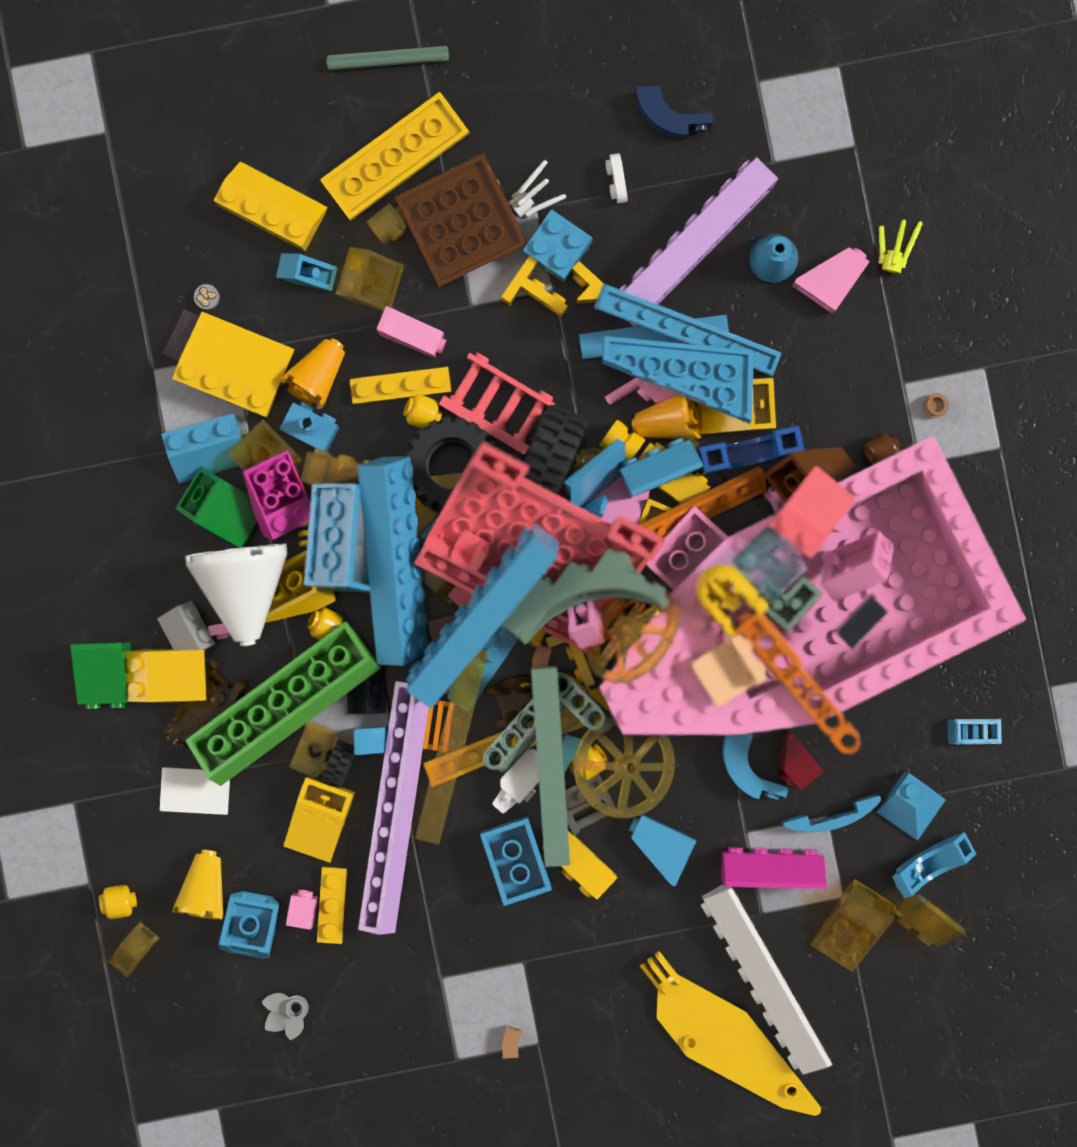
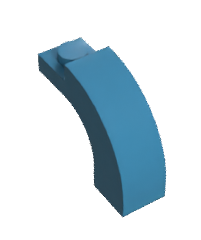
(735, 760)
(933, 862)

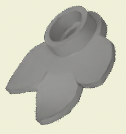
(283, 1016)

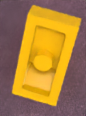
(585, 277)

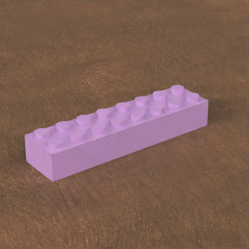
(702, 233)

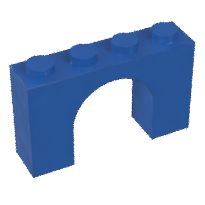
(767, 448)

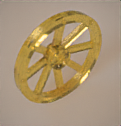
(628, 632)
(620, 769)

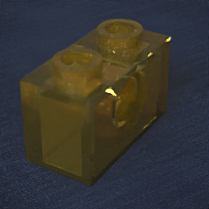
(303, 760)

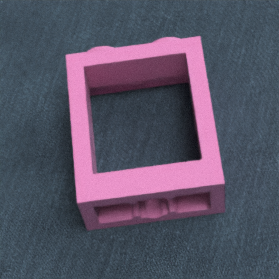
(843, 583)

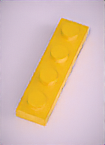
(400, 385)

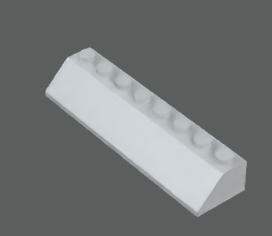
(766, 980)

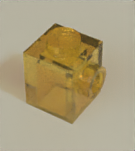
(387, 224)

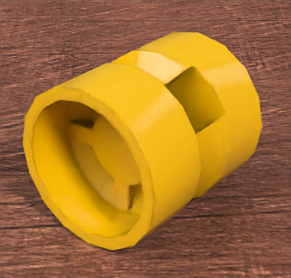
(632, 441)

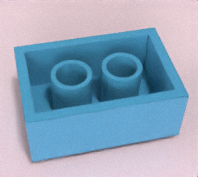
(516, 861)

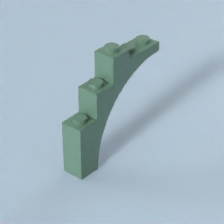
(579, 584)

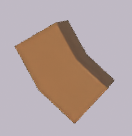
(541, 657)
(510, 1042)

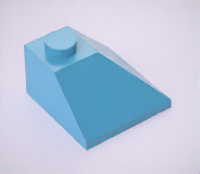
(911, 805)

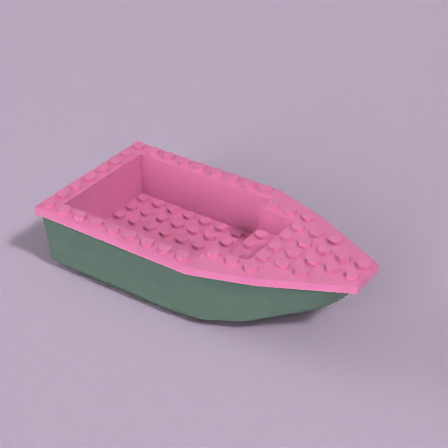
(938, 597)

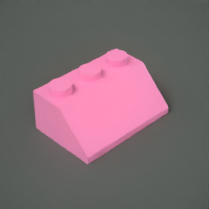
(686, 548)

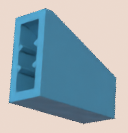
(662, 845)

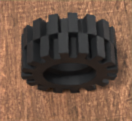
(339, 764)

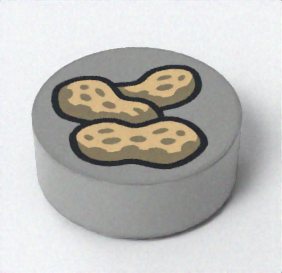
(206, 297)

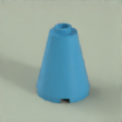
(773, 258)

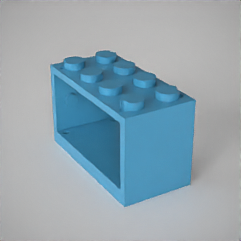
(336, 540)

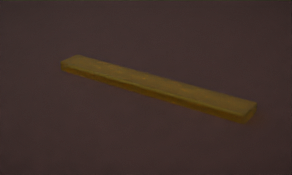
(450, 750)

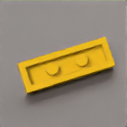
(332, 905)

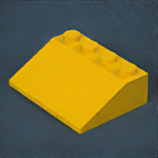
(233, 364)

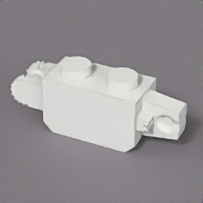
(518, 781)

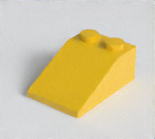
(294, 597)
(165, 675)

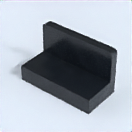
(860, 621)
(368, 695)

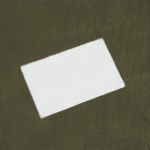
(192, 792)

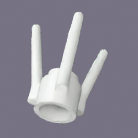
(522, 201)

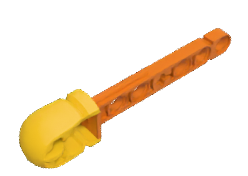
(754, 625)

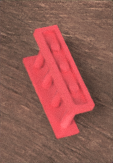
(497, 428)

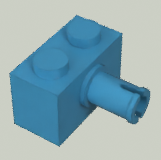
(309, 427)

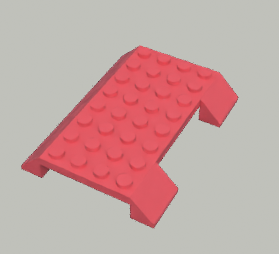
(500, 503)

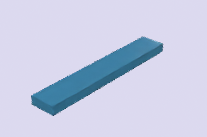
(592, 343)

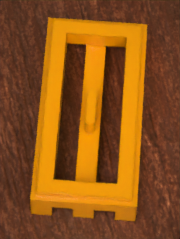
(434, 746)

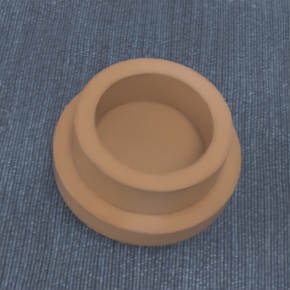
(935, 405)

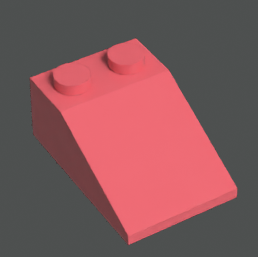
(812, 512)

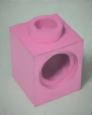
(302, 909)

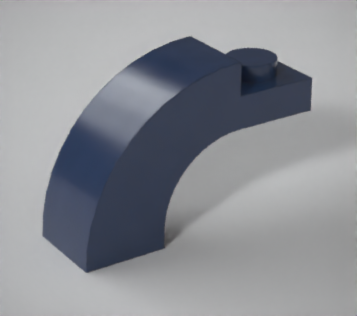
(665, 119)

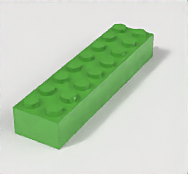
(282, 704)

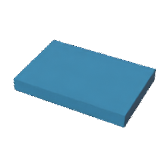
(595, 475)

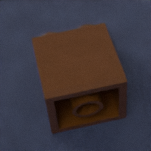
(793, 469)

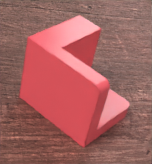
(469, 551)

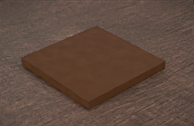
(461, 220)

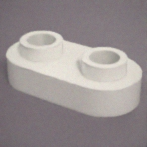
(615, 168)

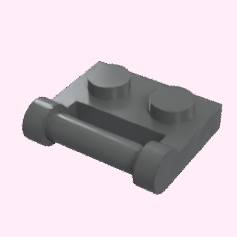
(576, 803)

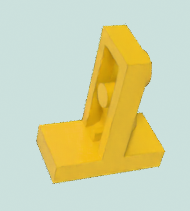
(534, 289)
(582, 673)

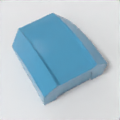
(249, 925)

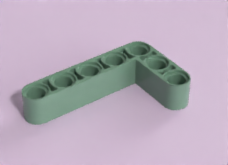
(526, 736)

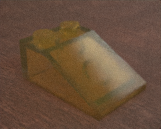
(928, 920)

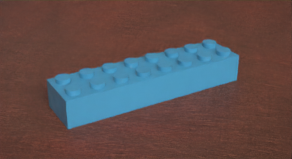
(391, 553)
(482, 615)

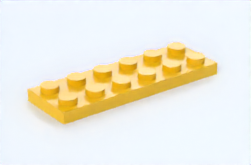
(394, 156)

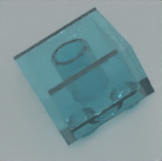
(770, 564)

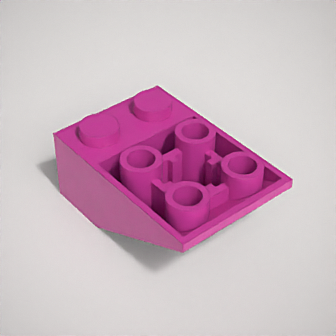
(277, 496)

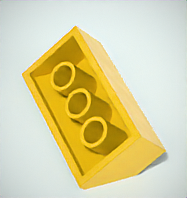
(270, 205)

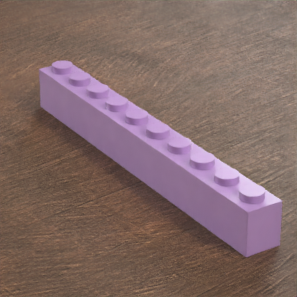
(394, 812)

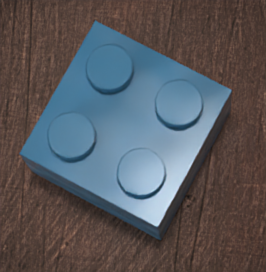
(557, 245)

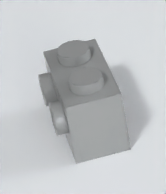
(186, 628)

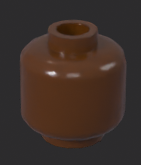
(880, 448)

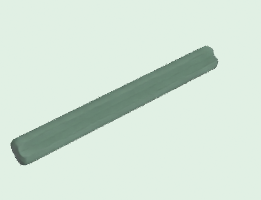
(385, 58)

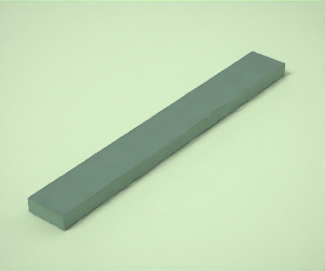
(550, 766)

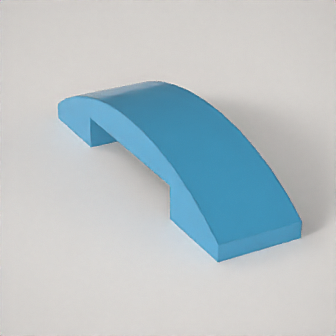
(861, 805)

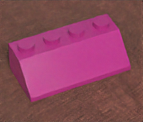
(773, 869)

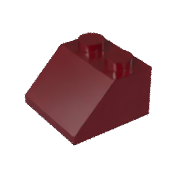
(796, 763)

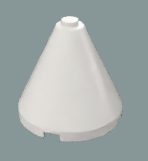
(240, 585)

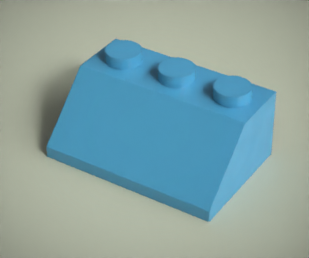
(204, 446)
(660, 467)

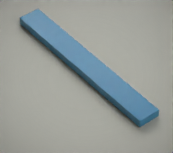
(681, 326)

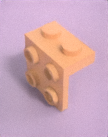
(729, 670)

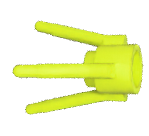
(894, 261)

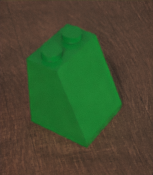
(218, 507)
(100, 674)

